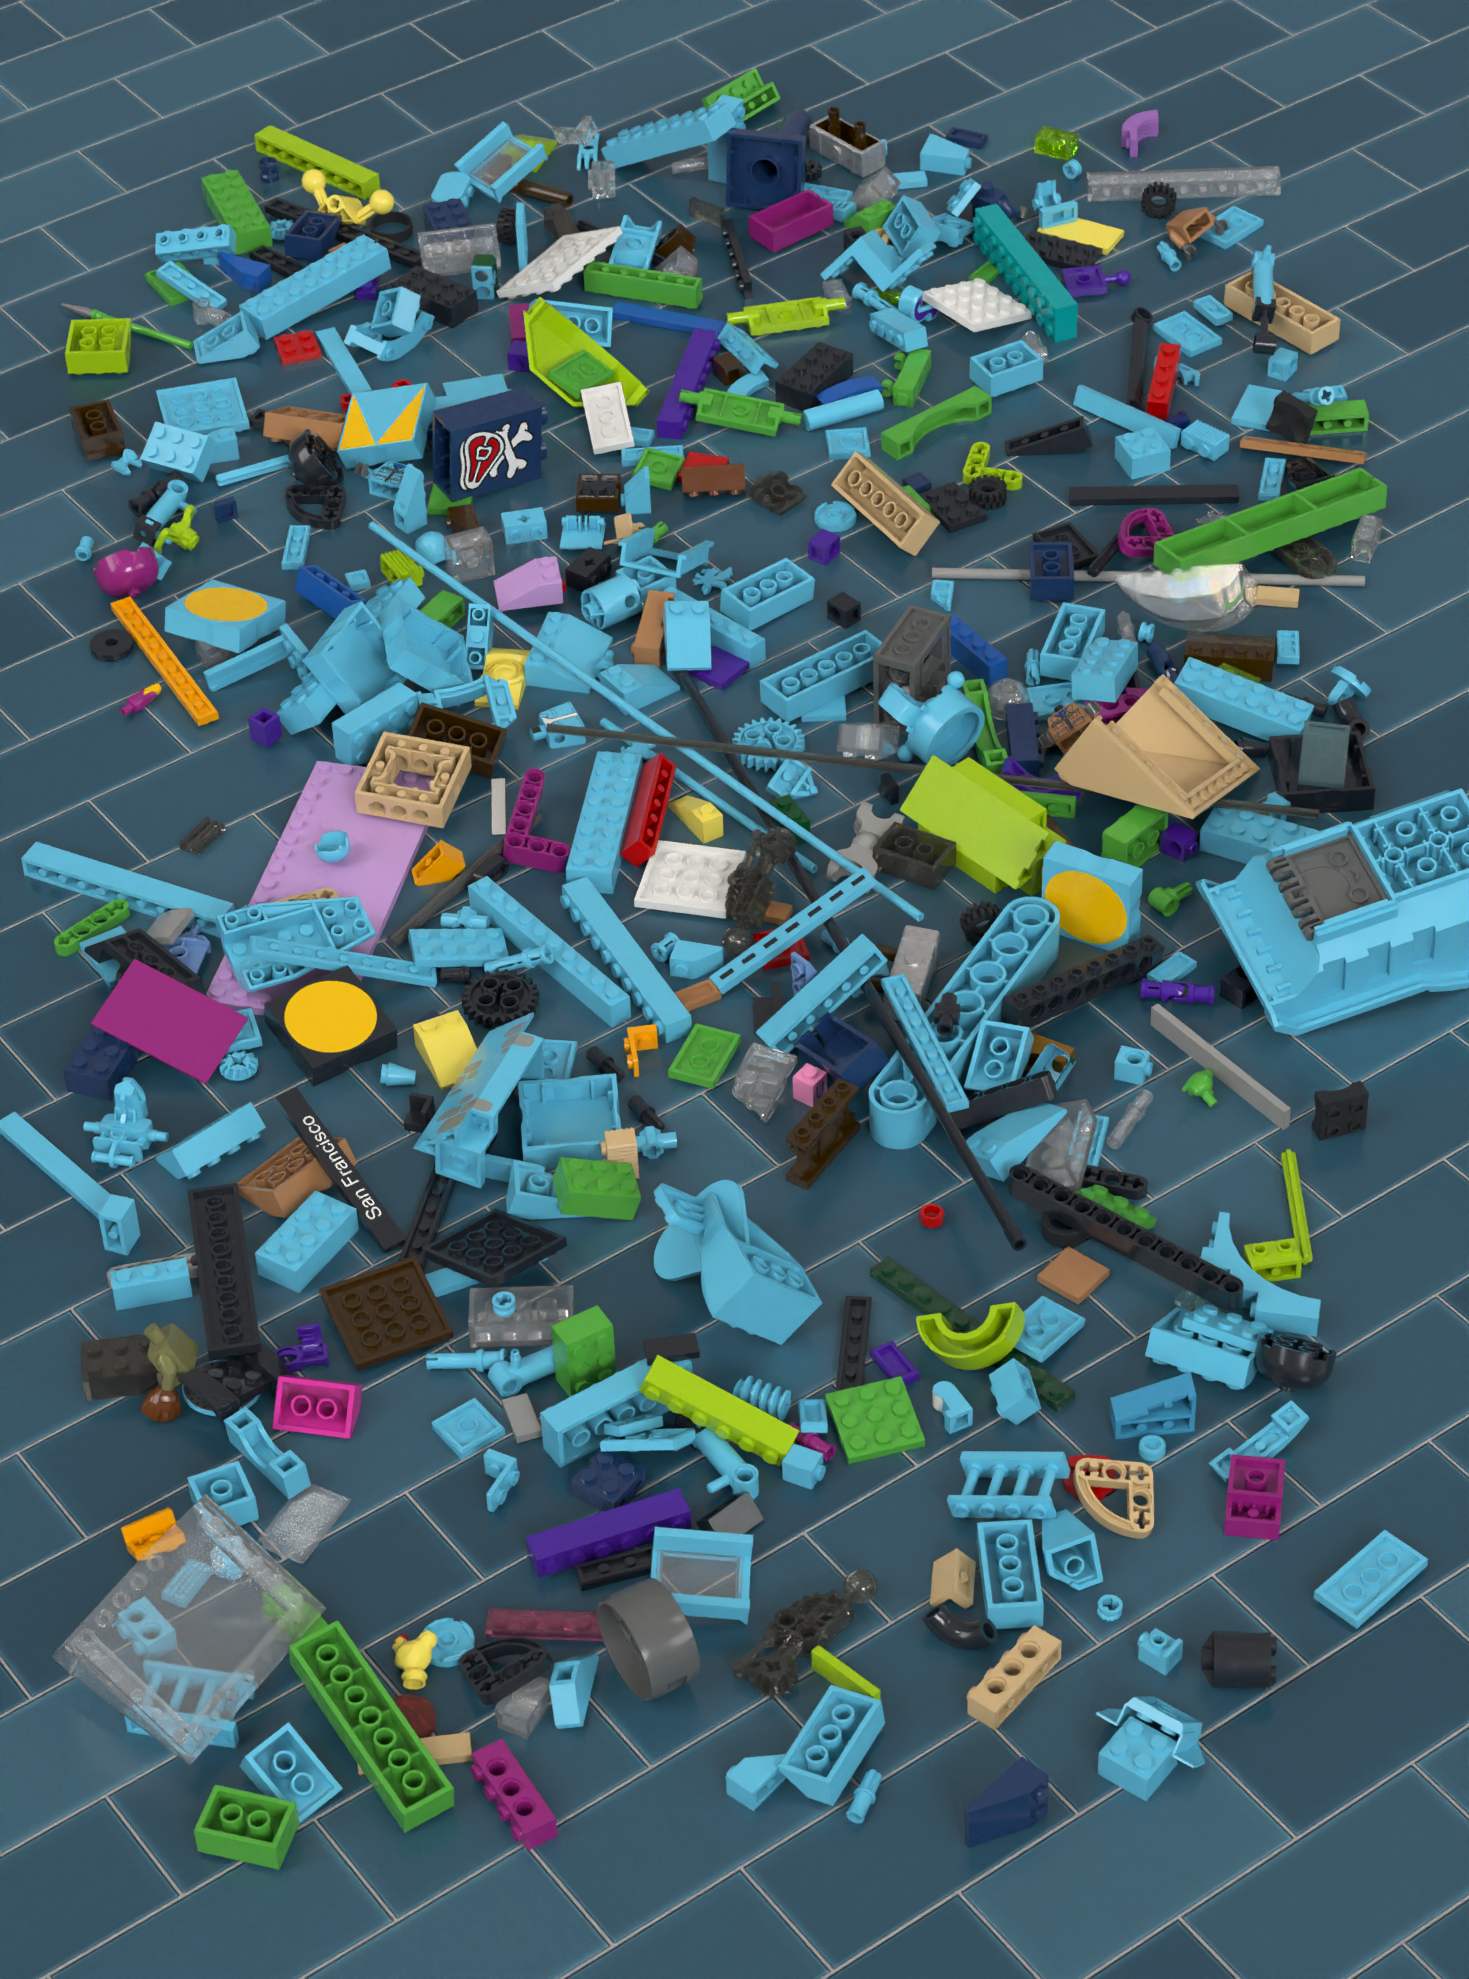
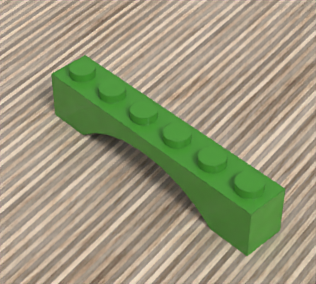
(966, 406)
(988, 749)

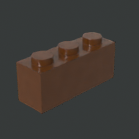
(713, 479)

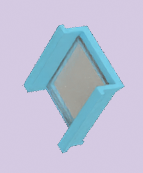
(499, 162)
(704, 1571)

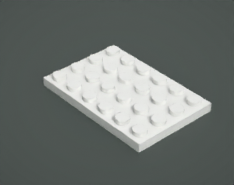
(559, 262)

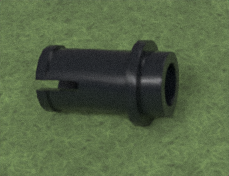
(456, 975)

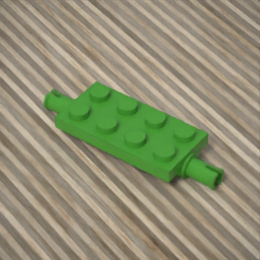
(739, 411)

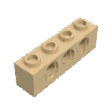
(1013, 1677)

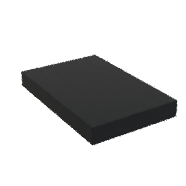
(1082, 550)

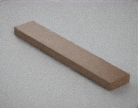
(1303, 449)

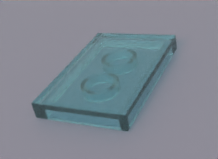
(1323, 754)

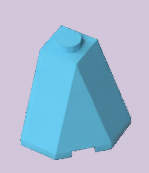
(1070, 1551)

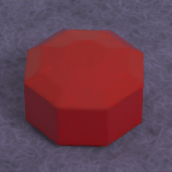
(931, 1215)

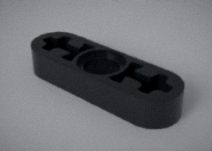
(1130, 1181)

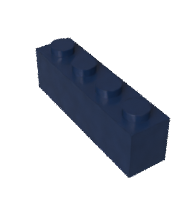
(1023, 736)

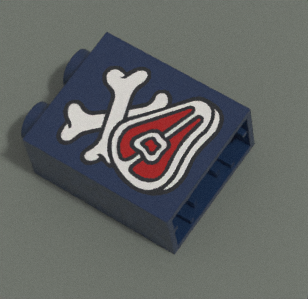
(488, 444)

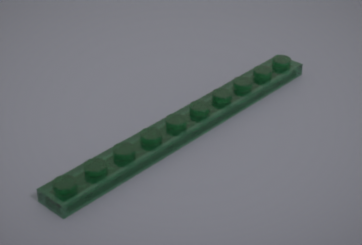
(929, 1301)

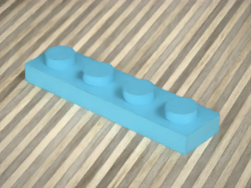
(189, 285)

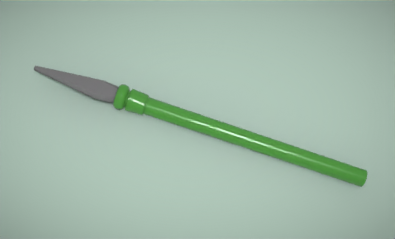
(95, 314)

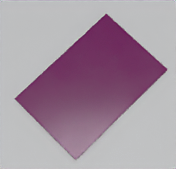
(169, 1021)

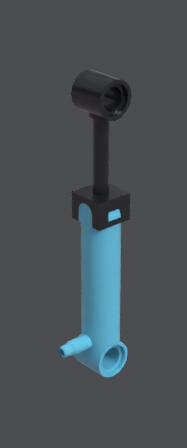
(1264, 301)

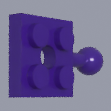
(1090, 280)

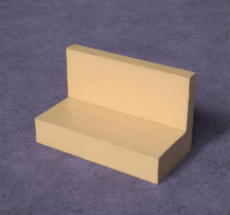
(953, 1579)

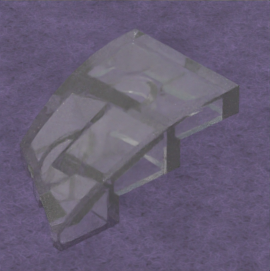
(763, 1078)

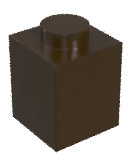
(727, 368)

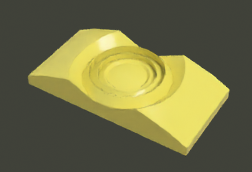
(509, 666)

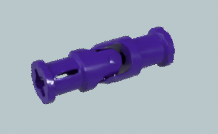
(1174, 991)

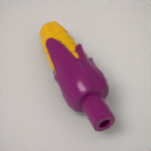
(139, 700)

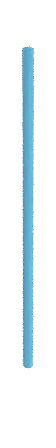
(717, 801)

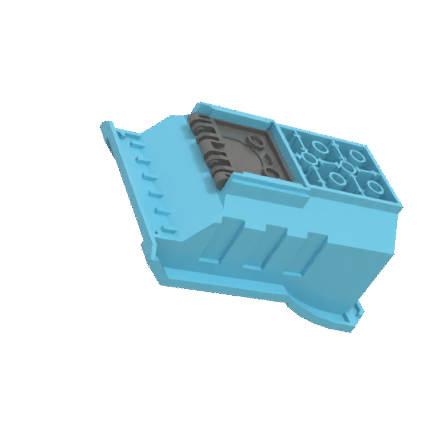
(1353, 914)

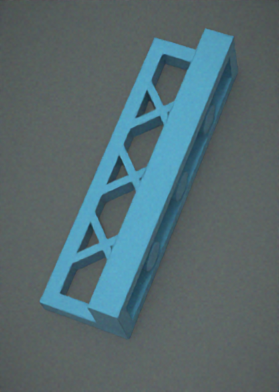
(745, 348)

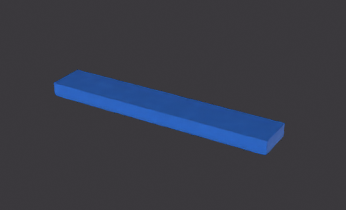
(664, 318)

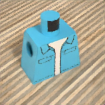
(561, 715)

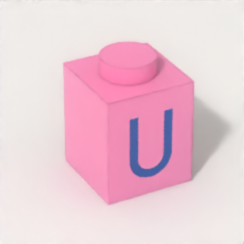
(809, 1084)

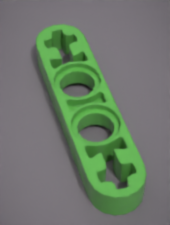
(113, 913)

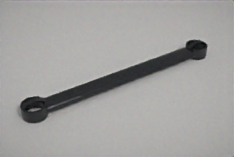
(1141, 318)

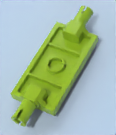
(786, 315)

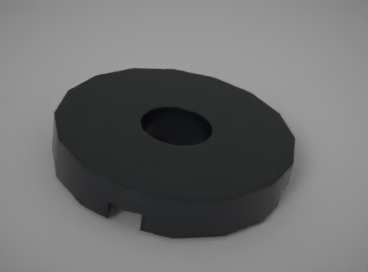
(102, 649)

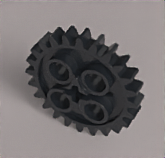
(483, 996)

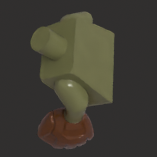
(172, 1355)

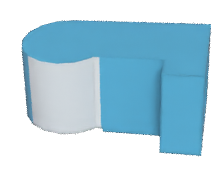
(952, 1404)

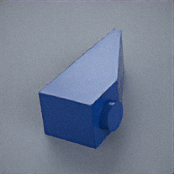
(245, 272)

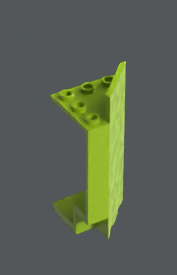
(994, 825)

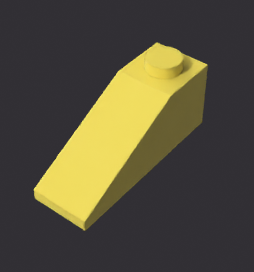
(699, 817)

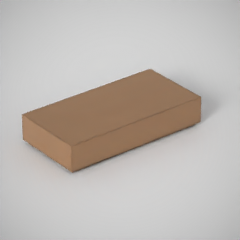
(698, 995)

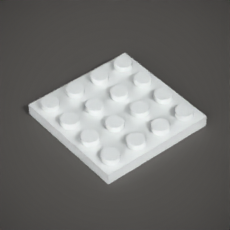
(976, 305)
(688, 879)

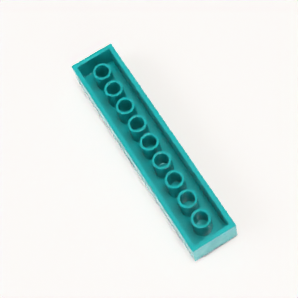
(1025, 273)

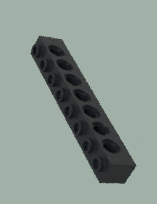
(1082, 983)

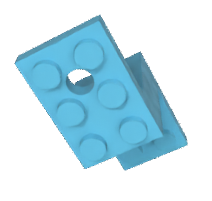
(879, 261)

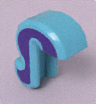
(914, 307)

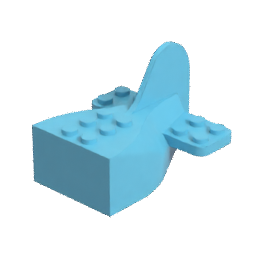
(742, 1269)

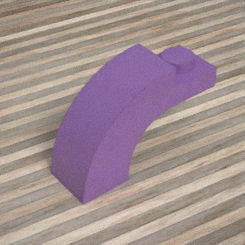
(1139, 127)

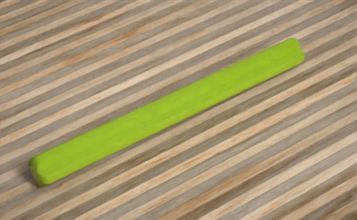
(1296, 1205)

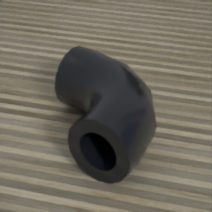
(1349, 715)
(958, 1632)

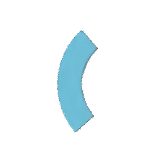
(749, 384)

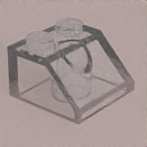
(876, 188)
(680, 263)

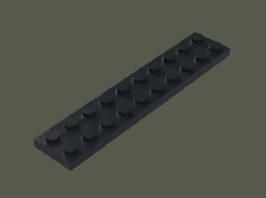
(223, 1271)

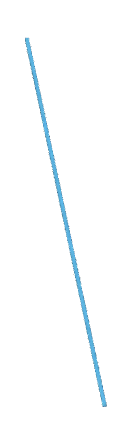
(646, 721)

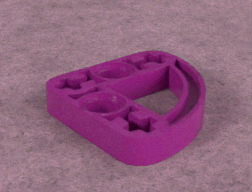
(1137, 545)

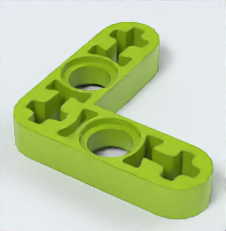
(1012, 478)

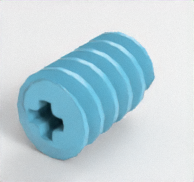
(763, 1398)

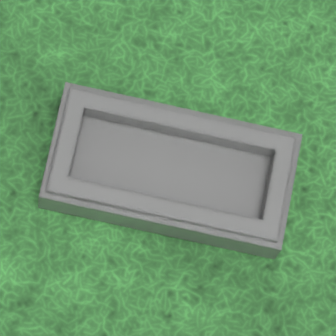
(521, 1418)

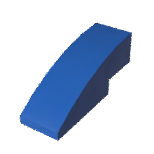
(848, 389)

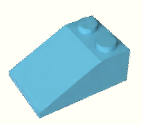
(227, 341)
(687, 635)
(638, 683)
(998, 1055)
(290, 1771)

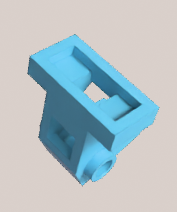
(1048, 202)

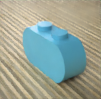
(455, 186)

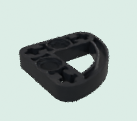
(305, 495)
(498, 1685)

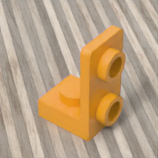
(639, 1039)

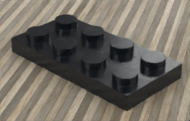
(1063, 252)

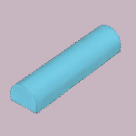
(842, 410)

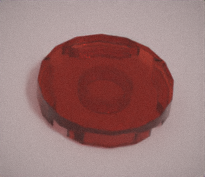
(418, 1713)

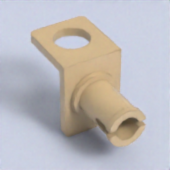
(624, 528)

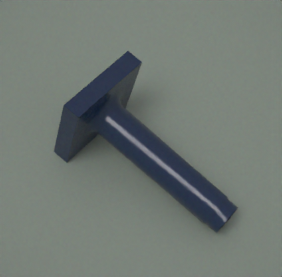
(767, 165)

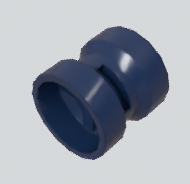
(268, 169)

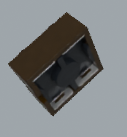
(598, 493)

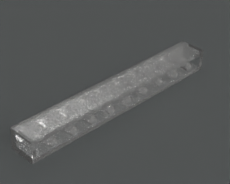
(1186, 183)

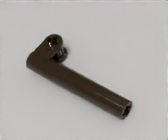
(543, 192)

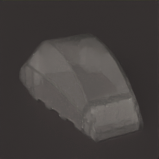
(1194, 600)

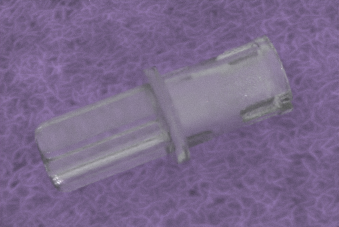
(689, 165)
(1126, 628)

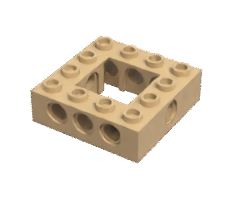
(395, 752)

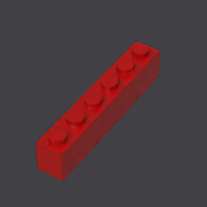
(648, 810)

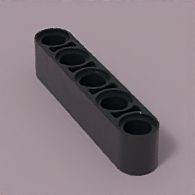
(1006, 1099)

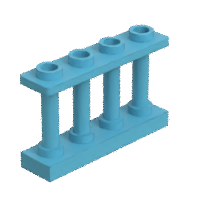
(1008, 1465)

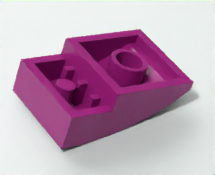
(1254, 1497)

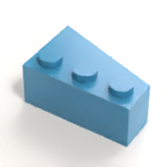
(1155, 1409)

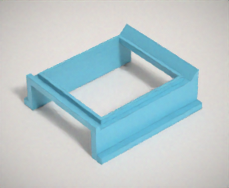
(641, 544)

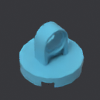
(1346, 686)

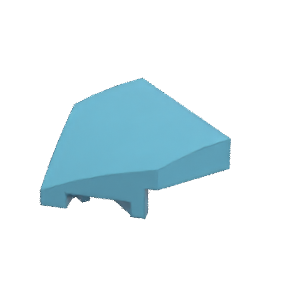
(792, 779)

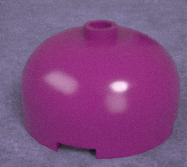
(127, 572)

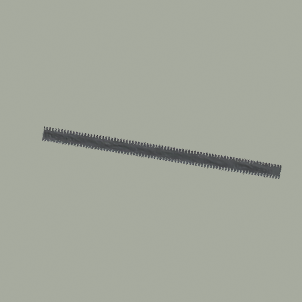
(447, 893)

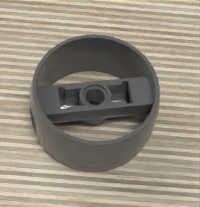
(648, 1639)

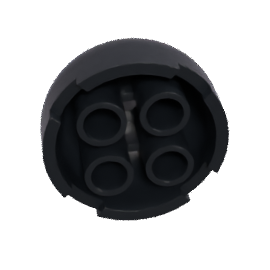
(313, 460)
(1293, 1361)

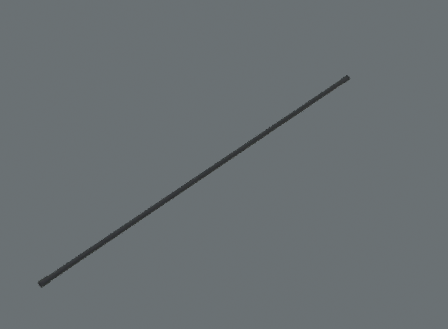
(1011, 1230)

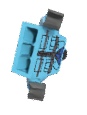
(385, 479)

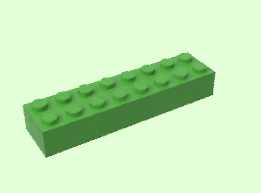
(371, 1726)

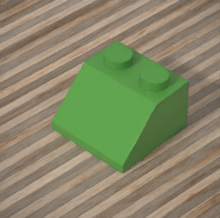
(871, 217)

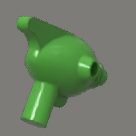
(1201, 1085)

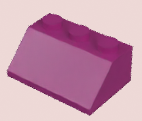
(316, 1406)

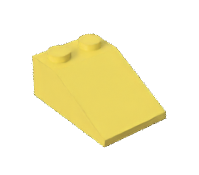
(445, 1047)

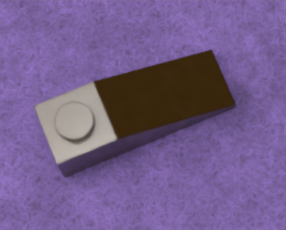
(461, 518)

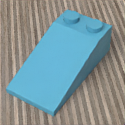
(1013, 1138)

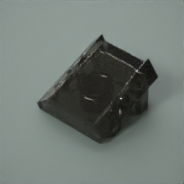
(776, 493)

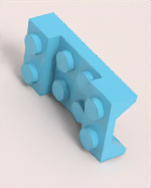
(635, 244)

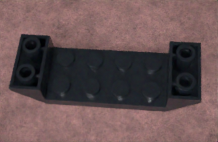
(142, 947)

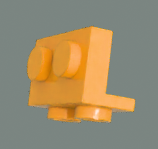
(145, 1532)

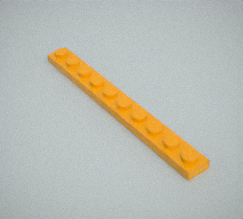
(164, 661)

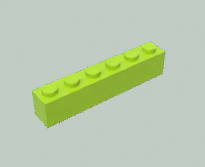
(718, 1411)

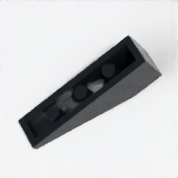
(1057, 439)

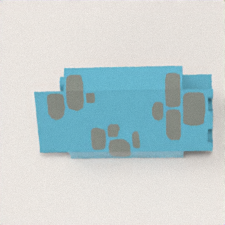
(470, 1111)

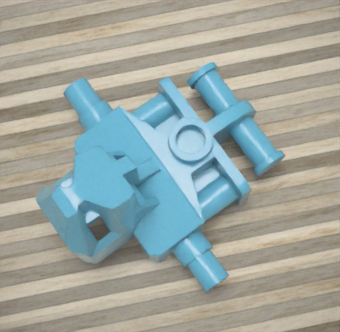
(125, 1131)

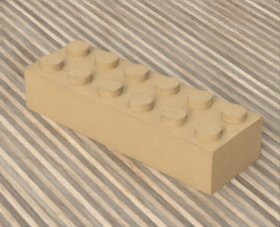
(1294, 318)
(885, 503)

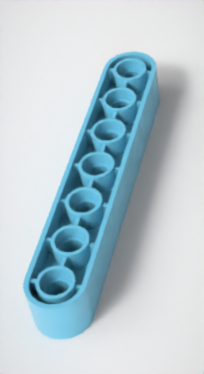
(1006, 960)

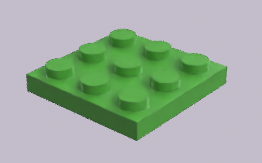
(874, 1420)

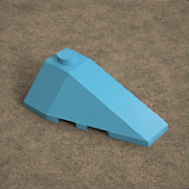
(532, 1193)

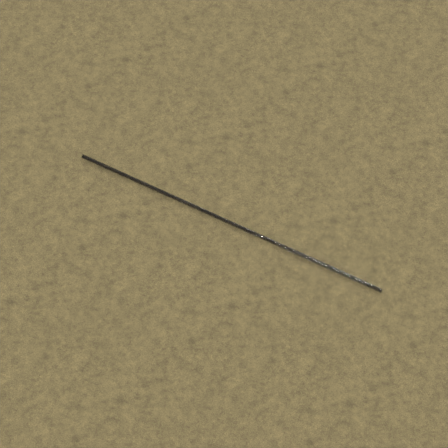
(880, 765)

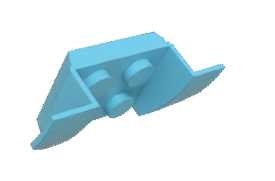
(1172, 1721)

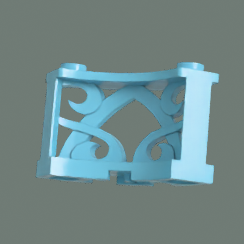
(391, 350)

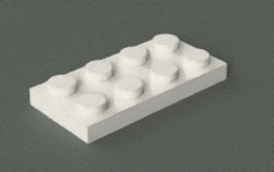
(607, 418)

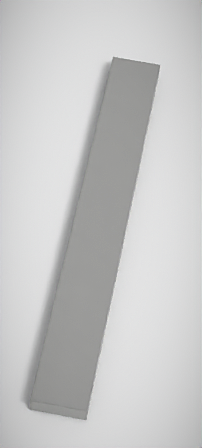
(1221, 1066)

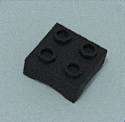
(1292, 418)
(1340, 1111)

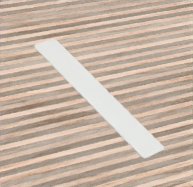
(498, 806)

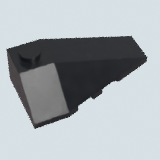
(1306, 472)

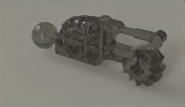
(752, 888)
(801, 1629)

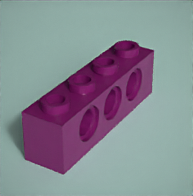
(513, 1794)

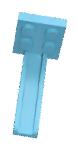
(258, 658)

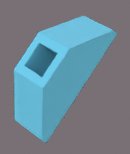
(479, 635)
(571, 1689)

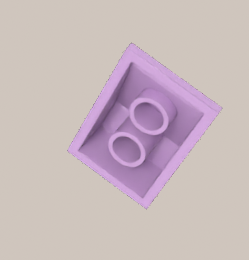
(530, 585)

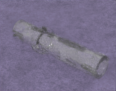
(1134, 1112)

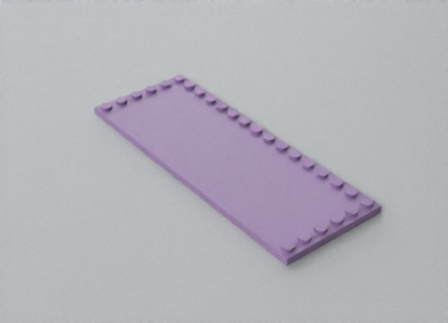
(373, 869)

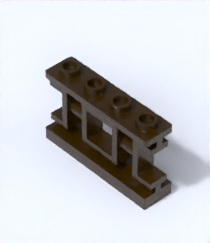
(822, 1134)

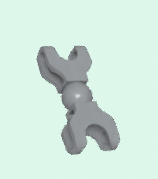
(869, 832)

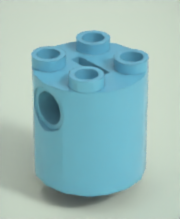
(611, 601)

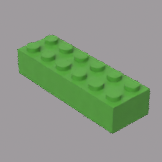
(235, 206)

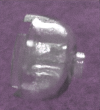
(1005, 692)

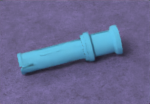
(870, 297)
(1317, 396)
(528, 958)
(480, 1360)

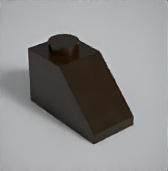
(674, 239)

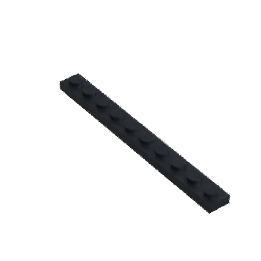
(347, 233)

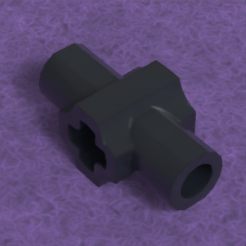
(947, 1014)

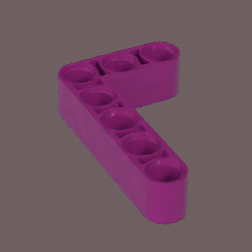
(519, 844)

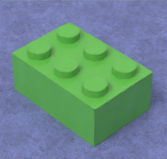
(1135, 835)
(596, 1188)
(583, 1350)
(246, 1827)

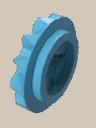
(279, 228)
(238, 1072)

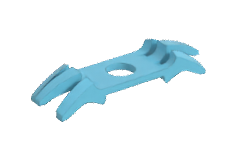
(588, 154)

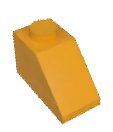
(438, 865)

